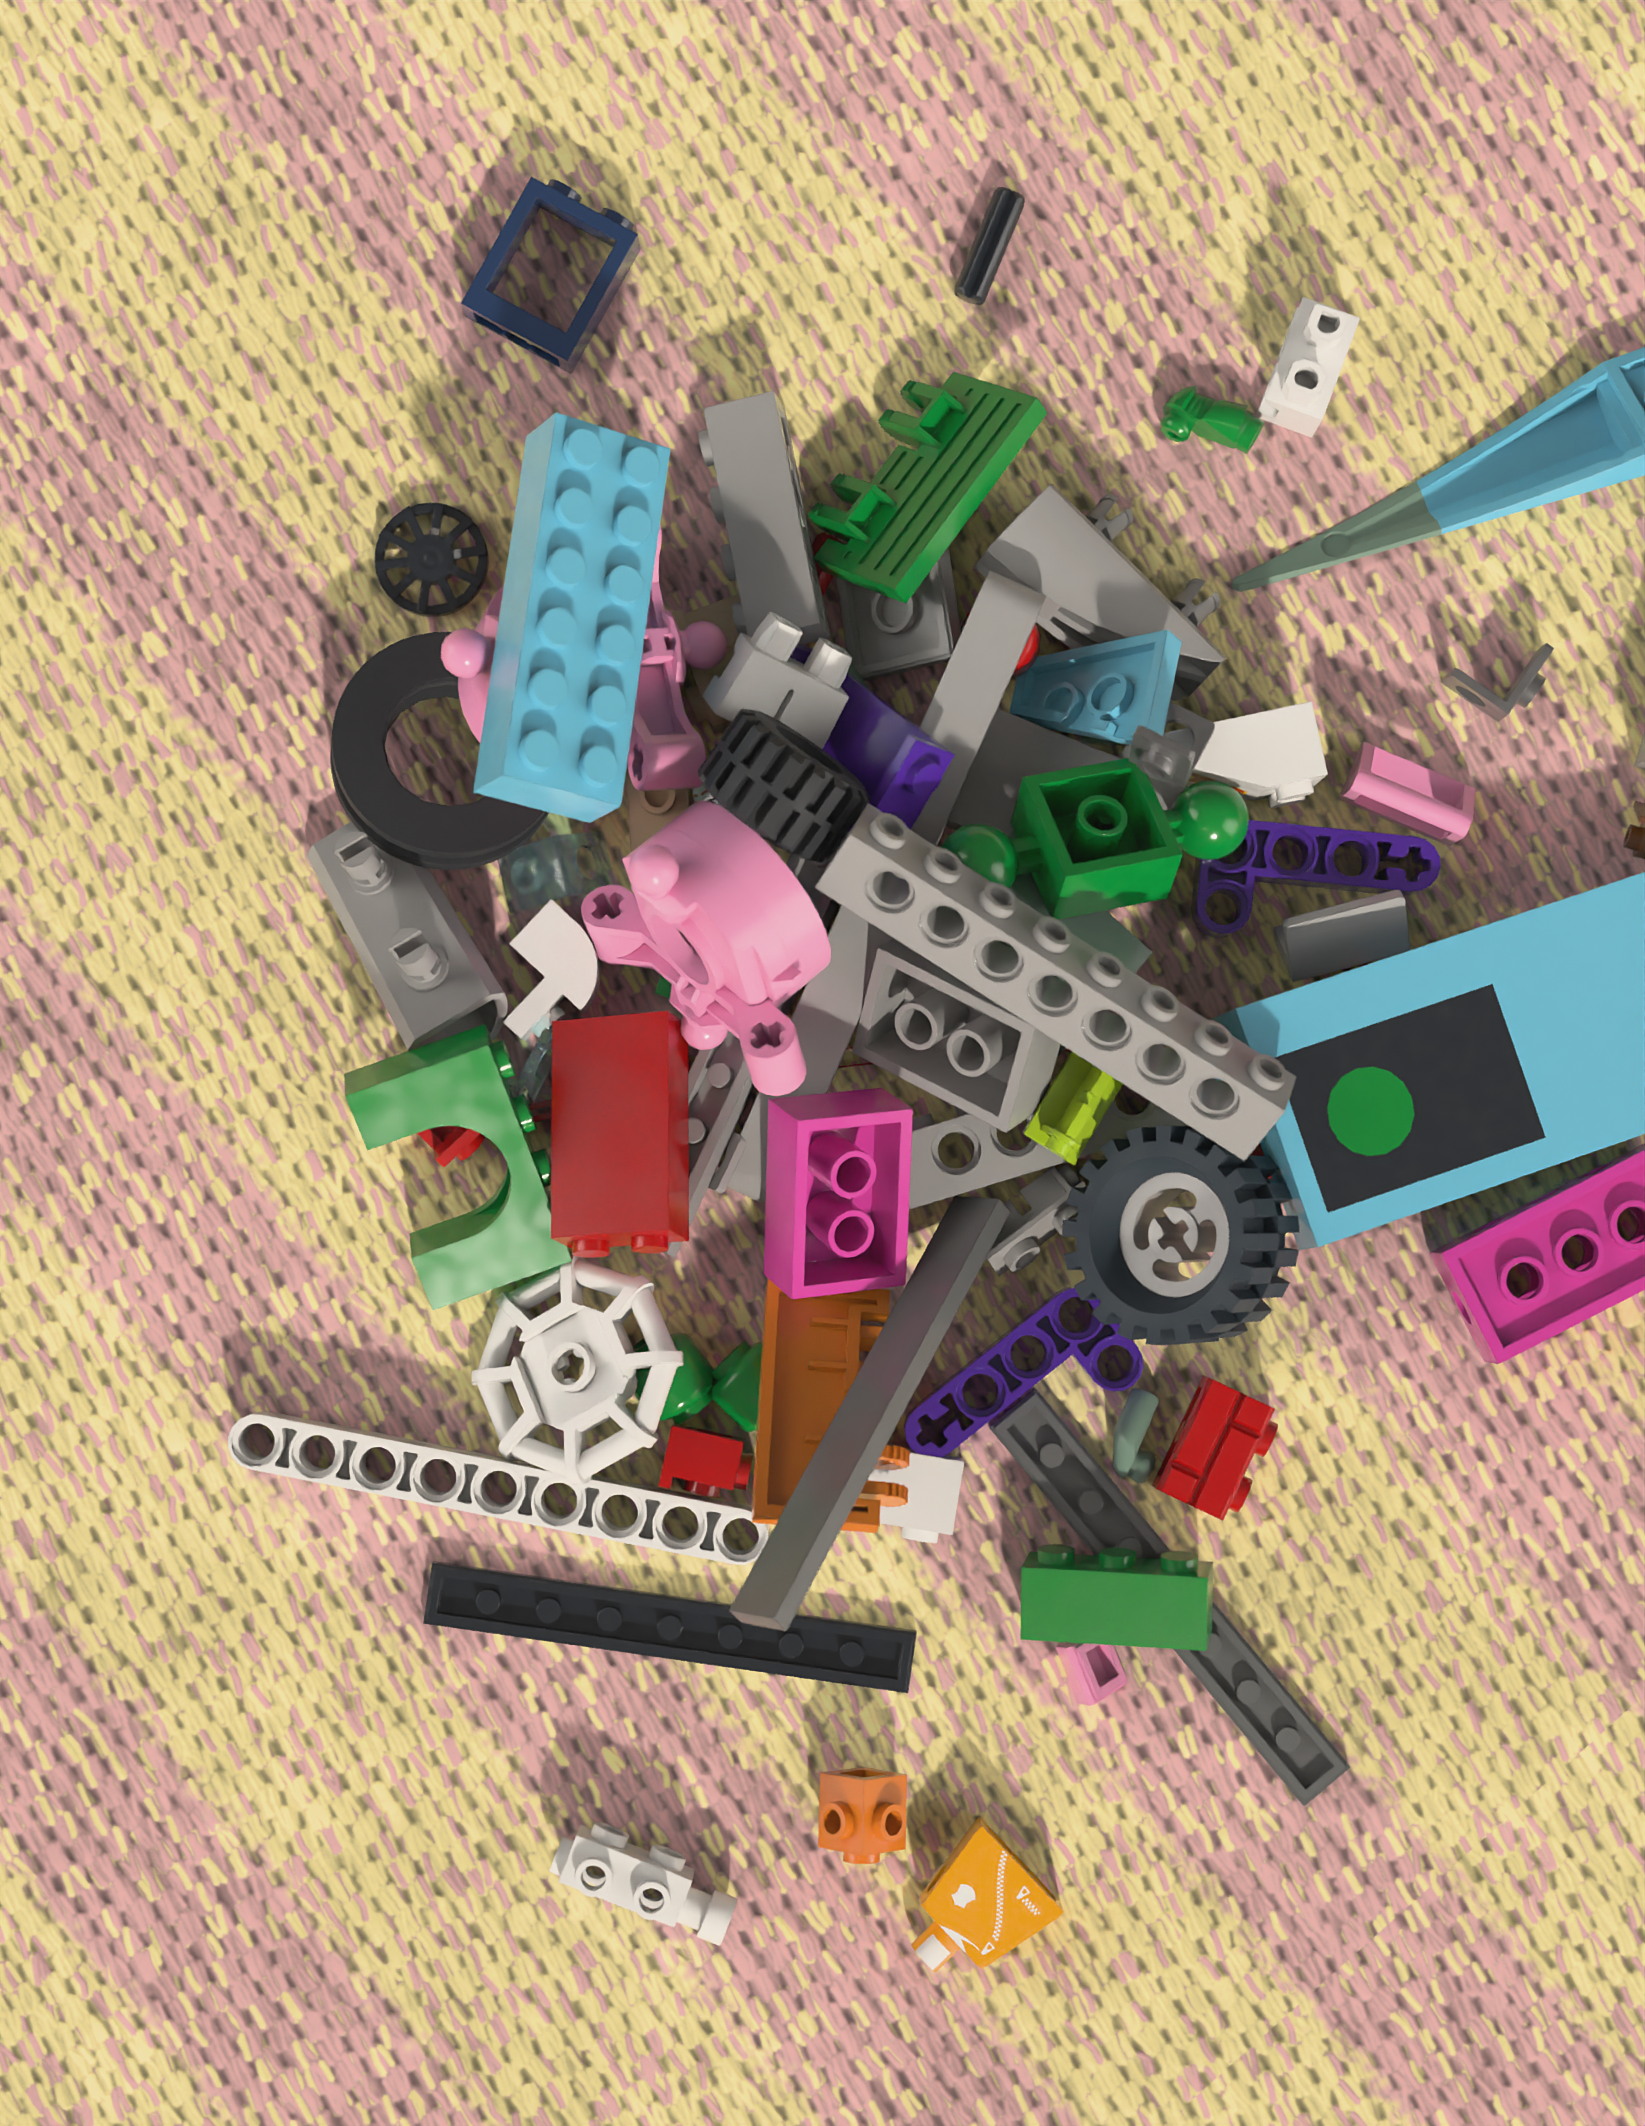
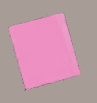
(1092, 1670)

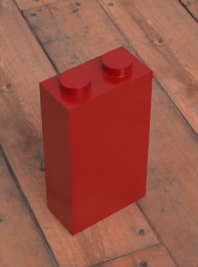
(619, 1133)

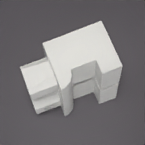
(1307, 367)
(771, 682)

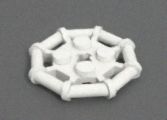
(606, 1377)

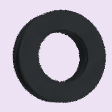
(375, 799)

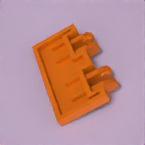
(804, 1377)

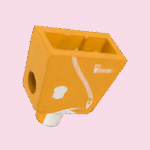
(982, 1902)

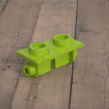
(1072, 1108)

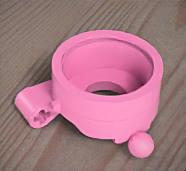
(662, 741)
(724, 929)

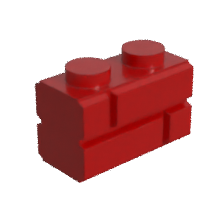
(1215, 1449)

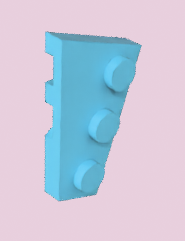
(1101, 687)

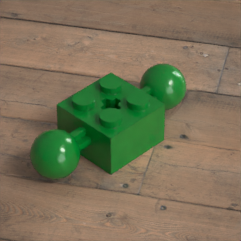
(1102, 836)

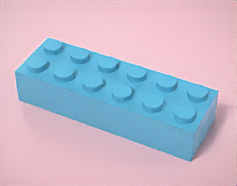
(572, 619)

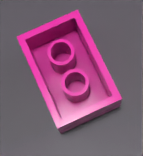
(837, 1192)

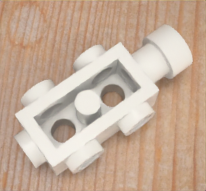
(632, 1871)

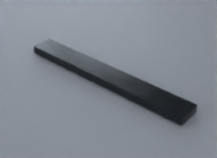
(667, 1627)

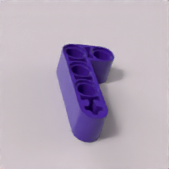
(1315, 870)
(1013, 1381)

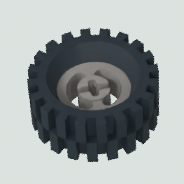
(1135, 1253)

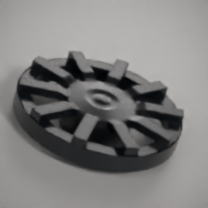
(431, 559)

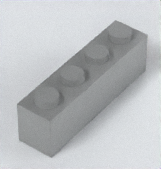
(763, 515)

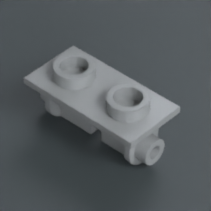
(1022, 1235)

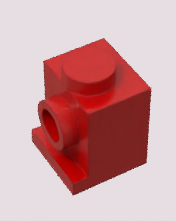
(705, 1461)

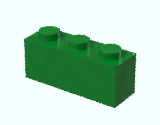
(1117, 1598)

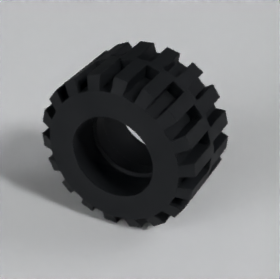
(783, 786)

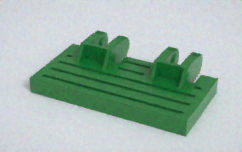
(924, 495)

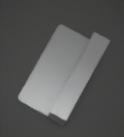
(1343, 935)

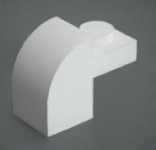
(565, 959)

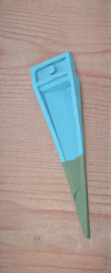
(1560, 449)

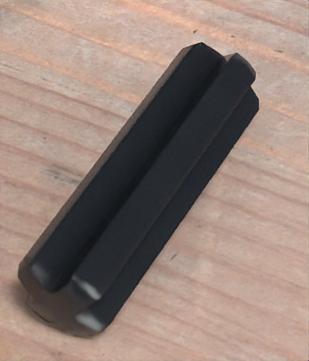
(989, 246)

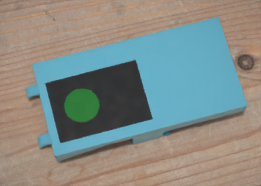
(1458, 1062)

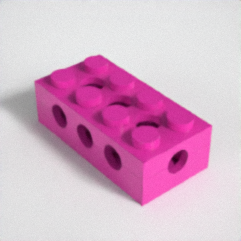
(1533, 1236)

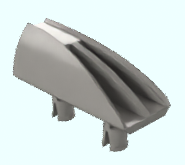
(1095, 588)
(408, 940)

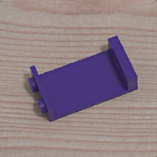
(884, 750)

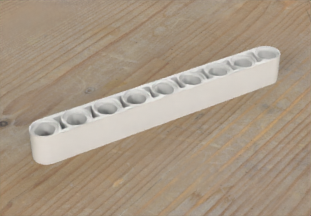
(469, 1491)

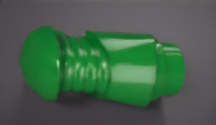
(1210, 419)

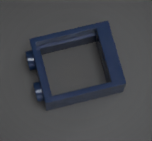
(520, 326)

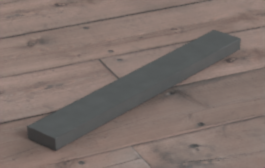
(869, 1413)
(1229, 1666)

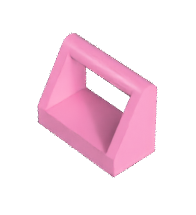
(1409, 795)

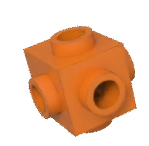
(862, 1813)

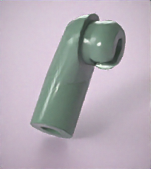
(1129, 1434)

